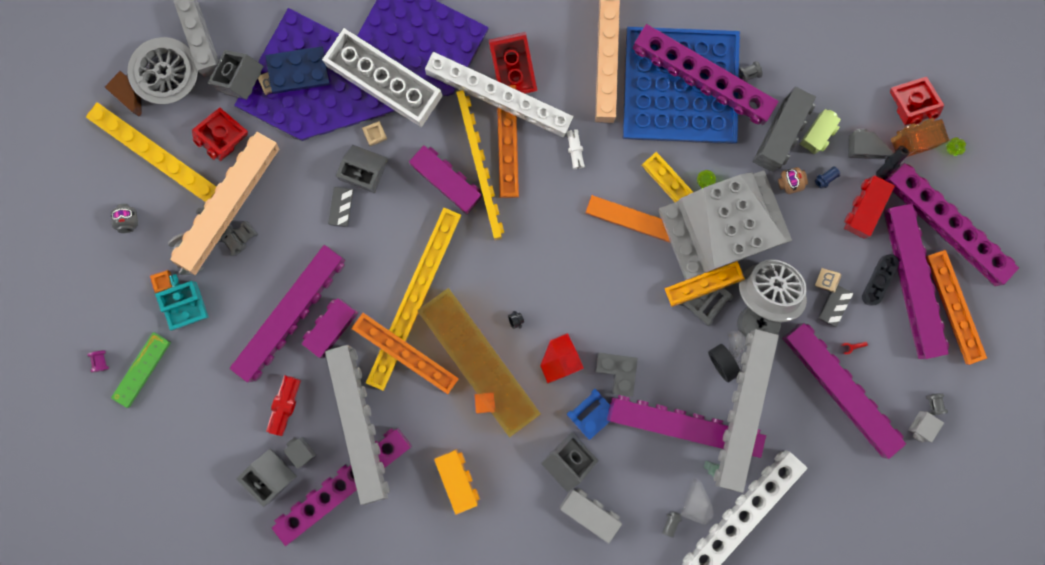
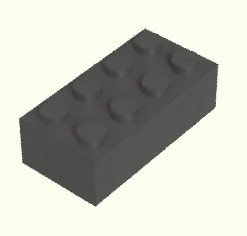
(784, 129)

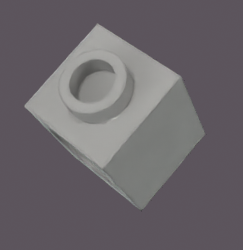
(925, 427)

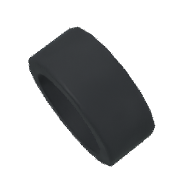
(724, 362)

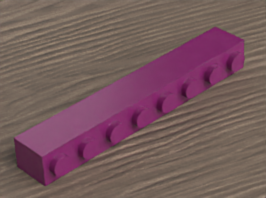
(916, 282)
(287, 314)
(844, 391)
(674, 423)

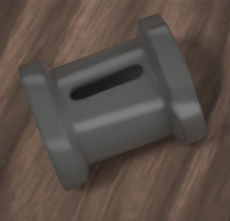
(750, 72)
(936, 404)

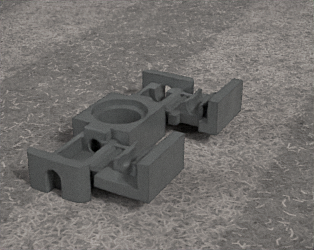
(235, 238)

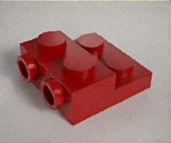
(917, 101)
(218, 134)

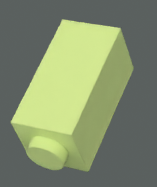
(820, 131)

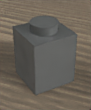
(299, 452)

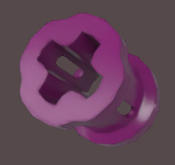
(98, 361)

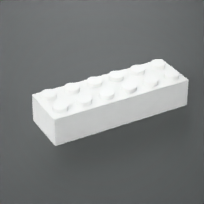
(382, 77)

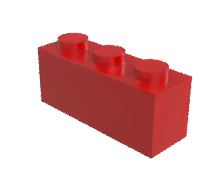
(868, 206)

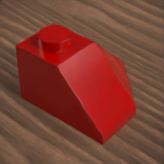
(560, 359)

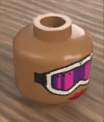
(793, 180)

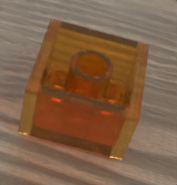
(921, 137)

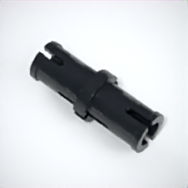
(892, 162)

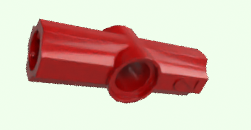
(283, 405)

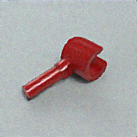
(854, 346)

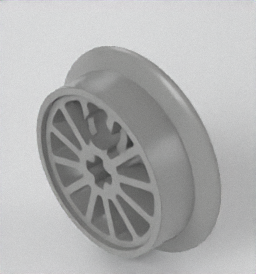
(140, 76)
(781, 285)

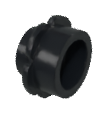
(515, 320)

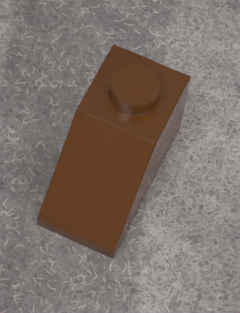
(120, 88)

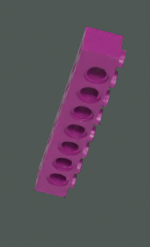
(715, 74)
(1005, 265)
(288, 532)

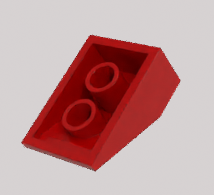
(513, 62)

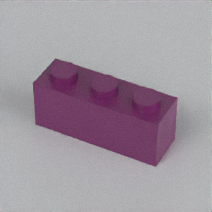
(329, 327)

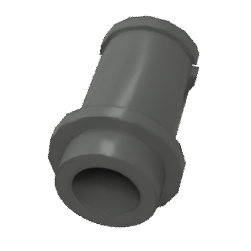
(672, 523)

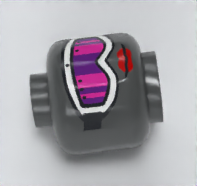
(124, 218)

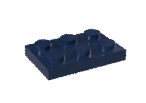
(297, 70)

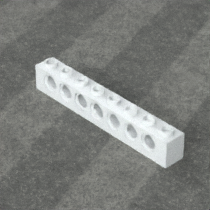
(498, 94)
(794, 469)

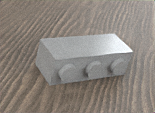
(591, 514)

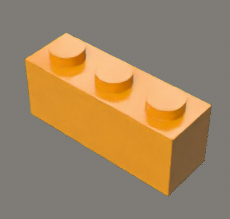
(457, 481)

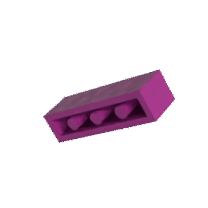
(445, 179)

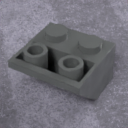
(362, 168)
(266, 477)

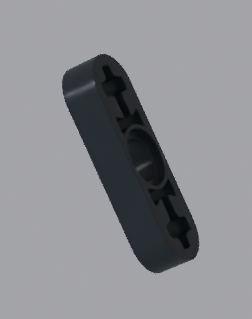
(888, 277)

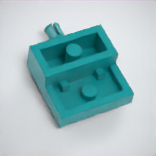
(182, 304)

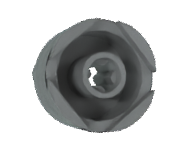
(747, 323)

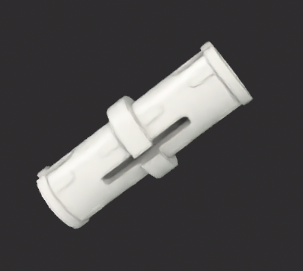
(575, 149)

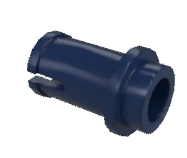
(823, 180)

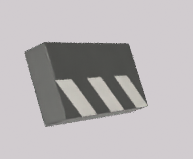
(340, 207)
(835, 306)

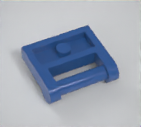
(595, 419)

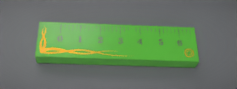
(141, 370)

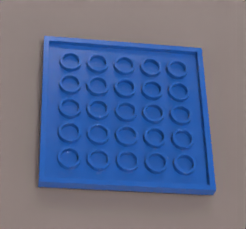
(667, 107)

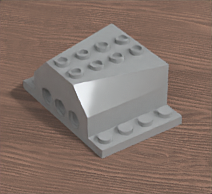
(724, 223)

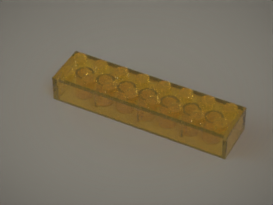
(479, 362)

